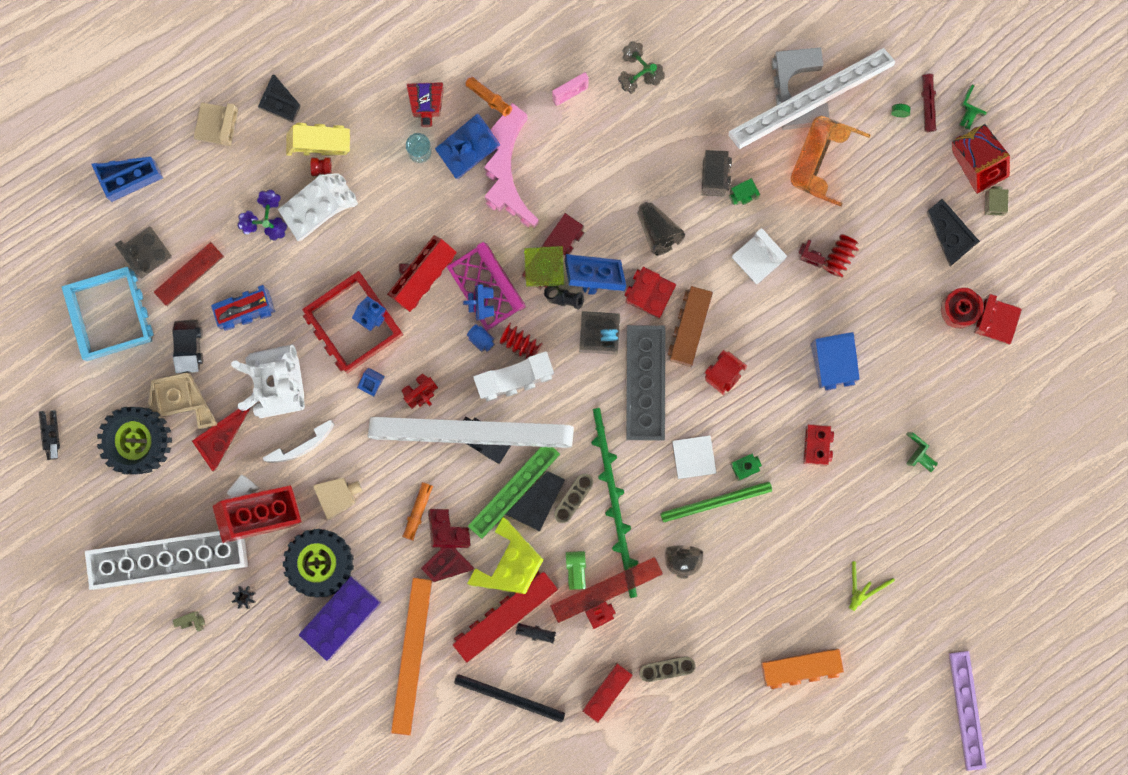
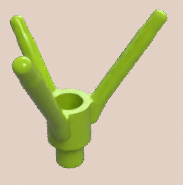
(860, 596)

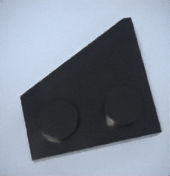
(279, 101)

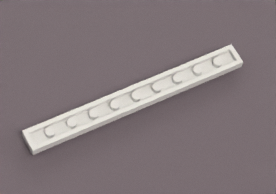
(811, 98)

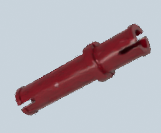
(929, 102)

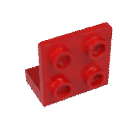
(998, 320)

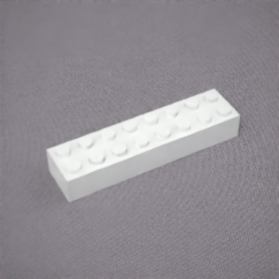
(163, 560)

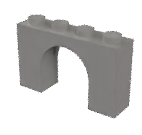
(786, 66)

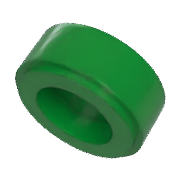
(900, 110)

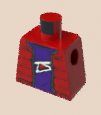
(426, 101)

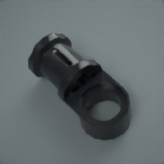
(564, 297)

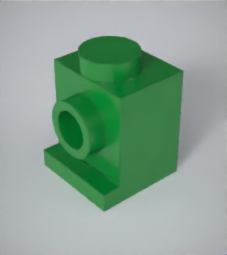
(744, 192)
(739, 469)

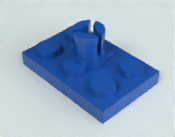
(467, 146)
(594, 273)

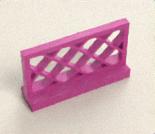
(496, 273)

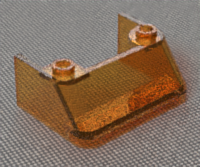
(813, 152)

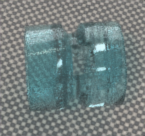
(418, 148)

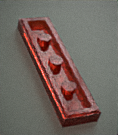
(188, 274)

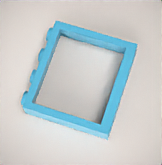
(77, 320)

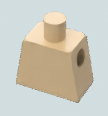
(336, 496)

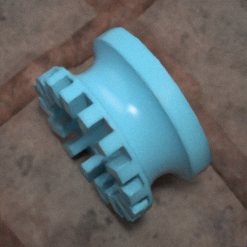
(609, 335)

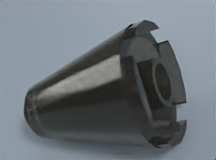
(659, 229)

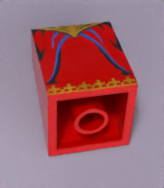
(981, 158)

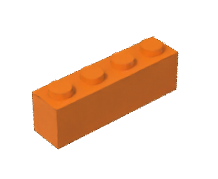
(802, 667)

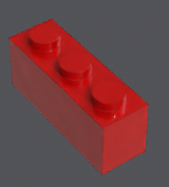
(607, 692)

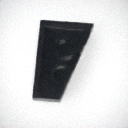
(951, 232)

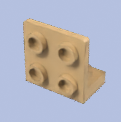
(216, 123)

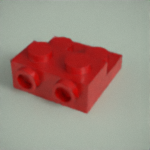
(649, 292)

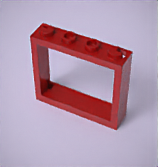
(321, 334)

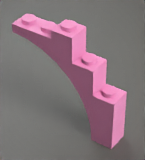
(499, 168)

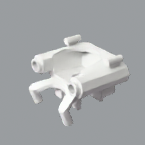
(288, 390)

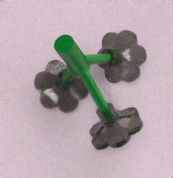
(652, 72)

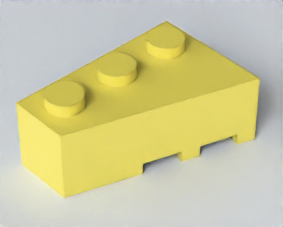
(317, 139)

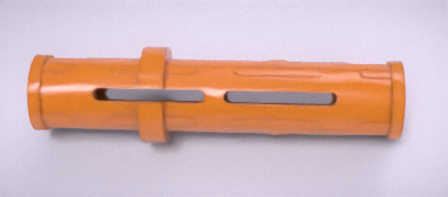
(494, 100)
(417, 511)

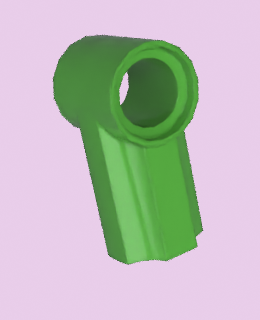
(576, 569)

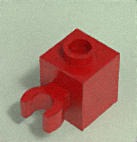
(600, 614)

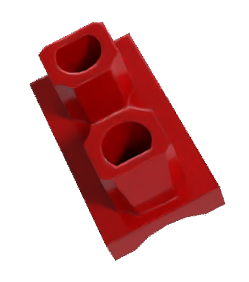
(422, 393)

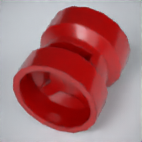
(321, 166)

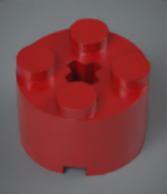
(966, 298)
(725, 372)

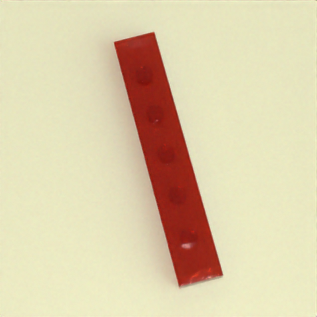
(606, 589)

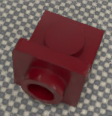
(814, 257)

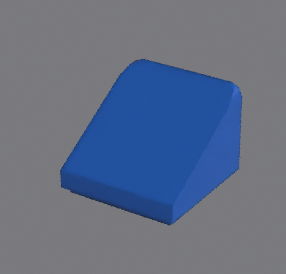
(370, 381)

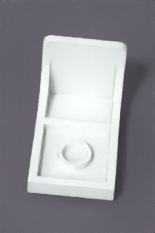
(316, 204)

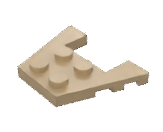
(179, 395)

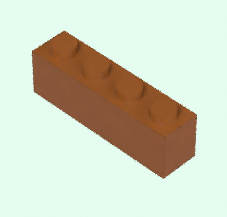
(690, 327)

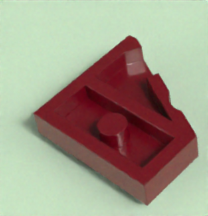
(446, 564)

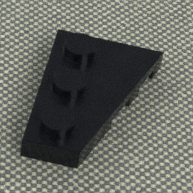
(537, 502)

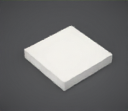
(694, 457)

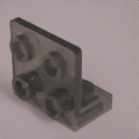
(144, 252)

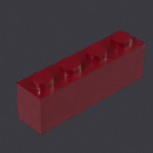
(564, 234)

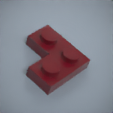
(443, 535)

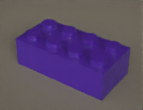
(340, 618)

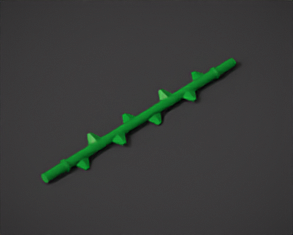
(614, 493)

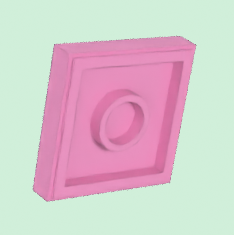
(570, 89)

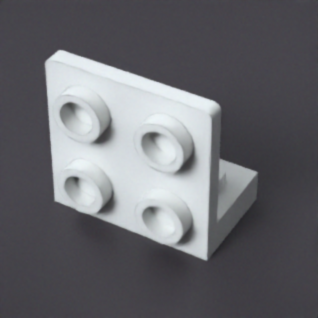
(759, 256)

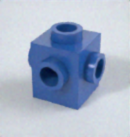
(369, 313)

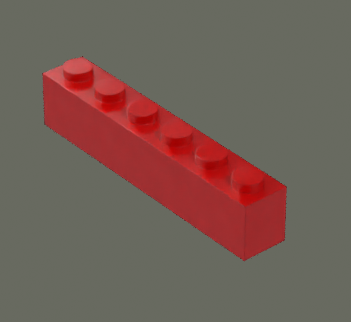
(504, 617)

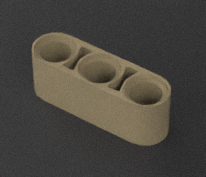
(577, 489)
(676, 669)

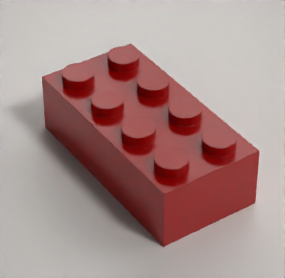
(256, 514)

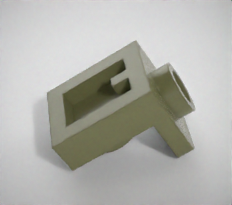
(186, 621)

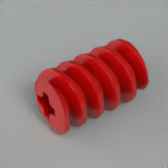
(840, 255)
(519, 342)

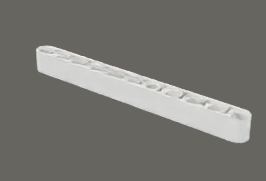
(471, 432)

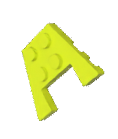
(516, 566)

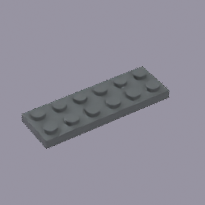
(645, 383)

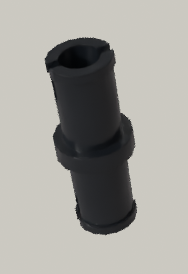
(535, 633)

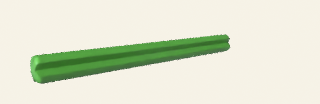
(716, 502)

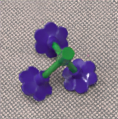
(273, 228)

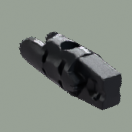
(52, 443)

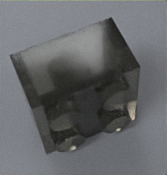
(715, 173)
(590, 332)

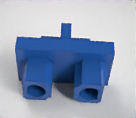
(480, 294)

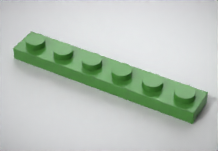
(513, 491)

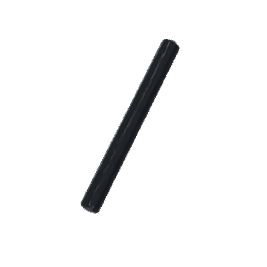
(509, 698)

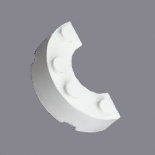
(514, 377)

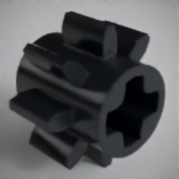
(239, 594)

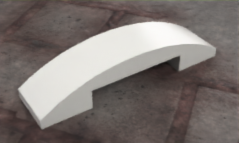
(321, 431)

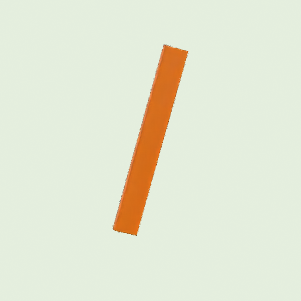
(411, 656)

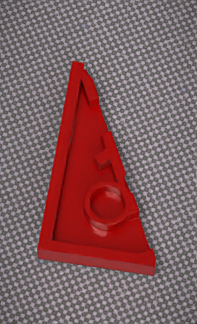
(217, 439)

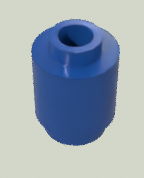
(480, 338)

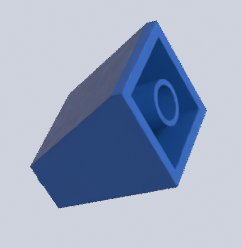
(835, 361)

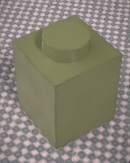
(996, 201)

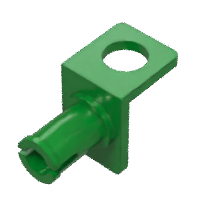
(971, 111)
(920, 454)

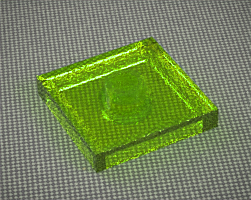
(544, 266)

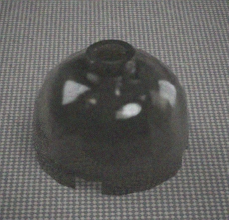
(683, 561)

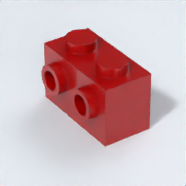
(817, 445)

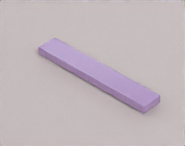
(967, 710)

